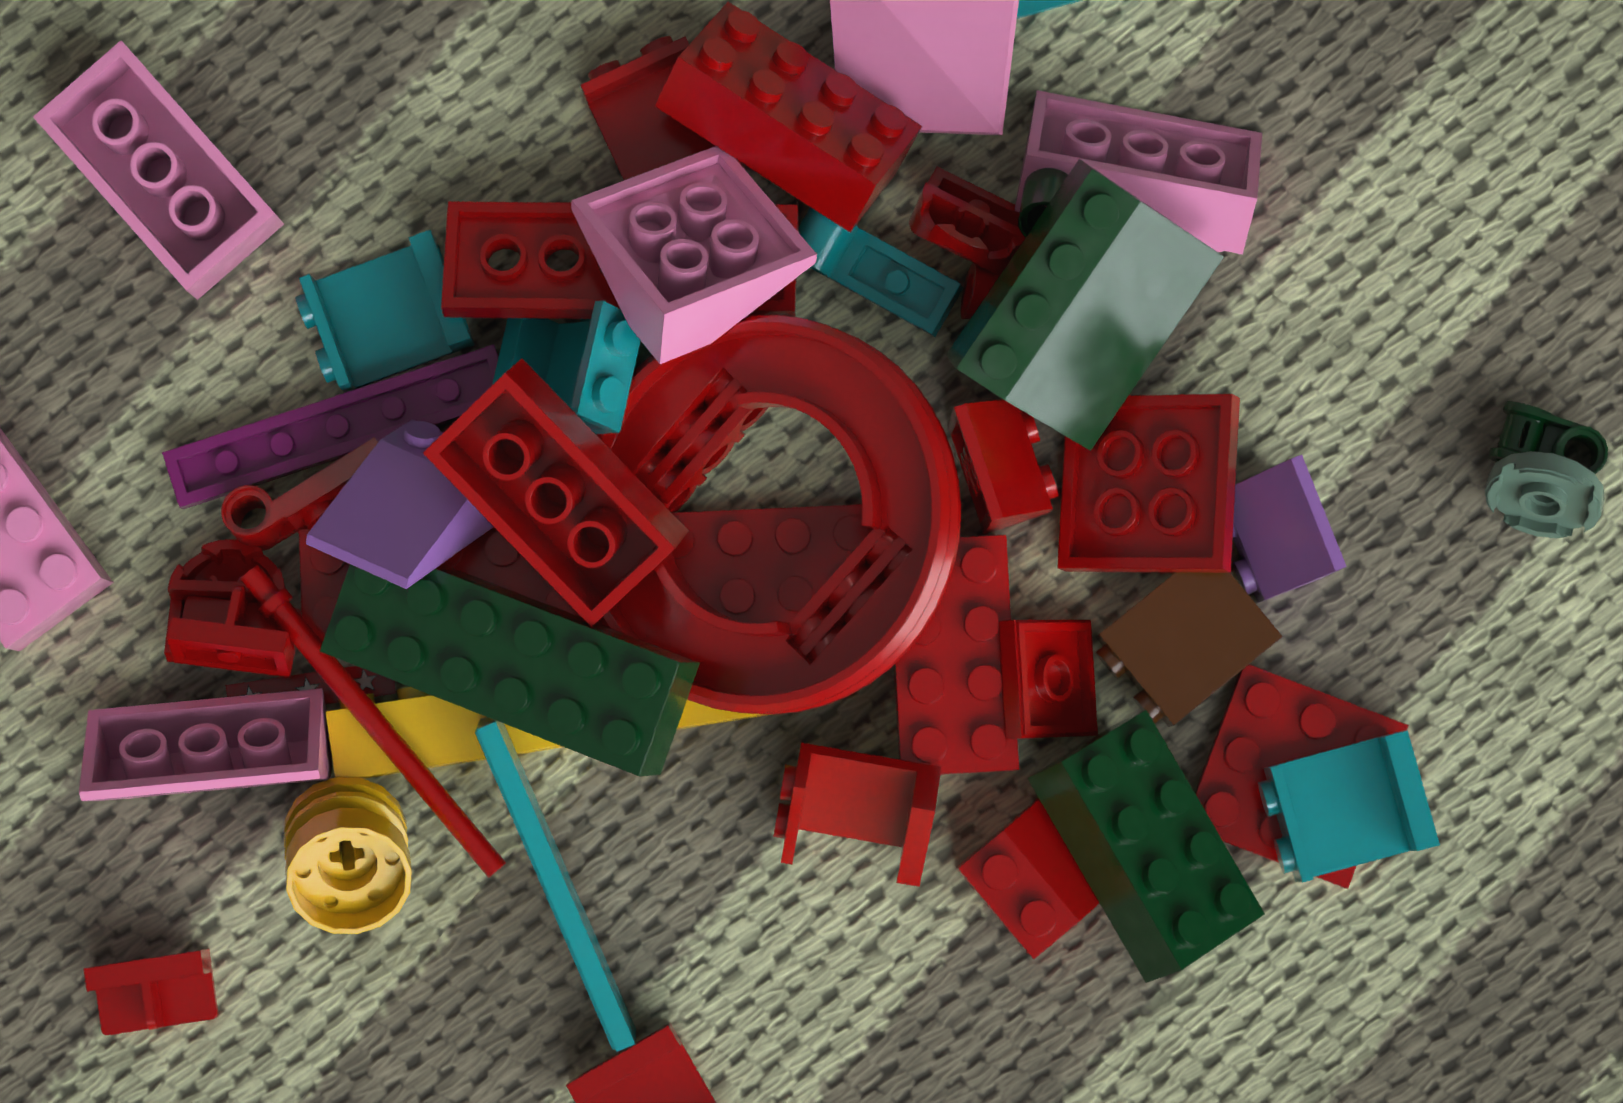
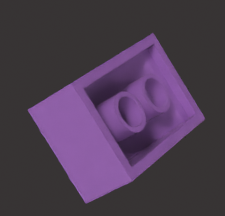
(398, 512)
(1282, 532)

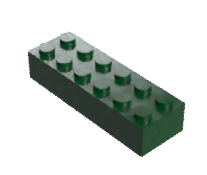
(516, 663)

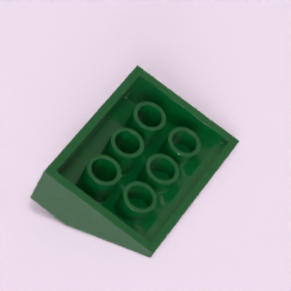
(1083, 306)

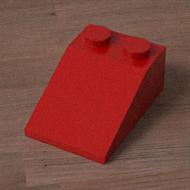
(1000, 463)
(1030, 880)

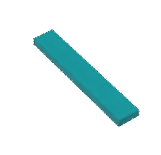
(556, 883)

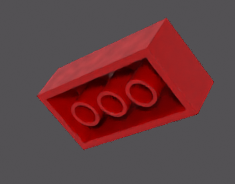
(787, 115)
(556, 492)
(953, 672)

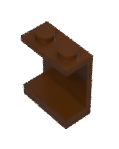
(1185, 642)

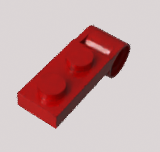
(294, 509)

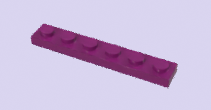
(327, 428)

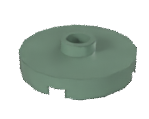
(1545, 494)

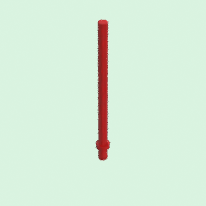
(277, 605)

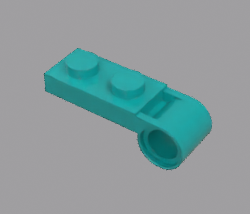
(880, 273)

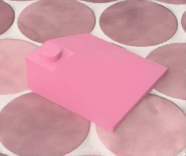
(930, 58)
(690, 249)

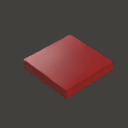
(1048, 678)

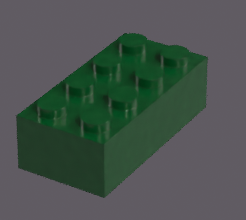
(1146, 847)

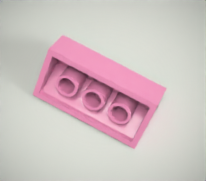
(1179, 166)
(205, 745)

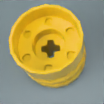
(347, 855)

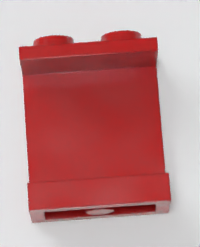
(626, 113)
(860, 800)
(647, 1072)

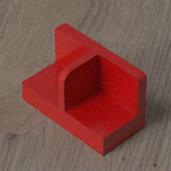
(230, 636)
(154, 992)

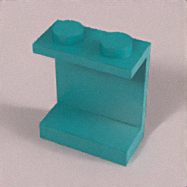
(382, 315)
(581, 361)
(1348, 806)

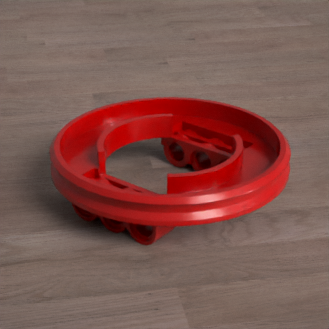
(882, 597)

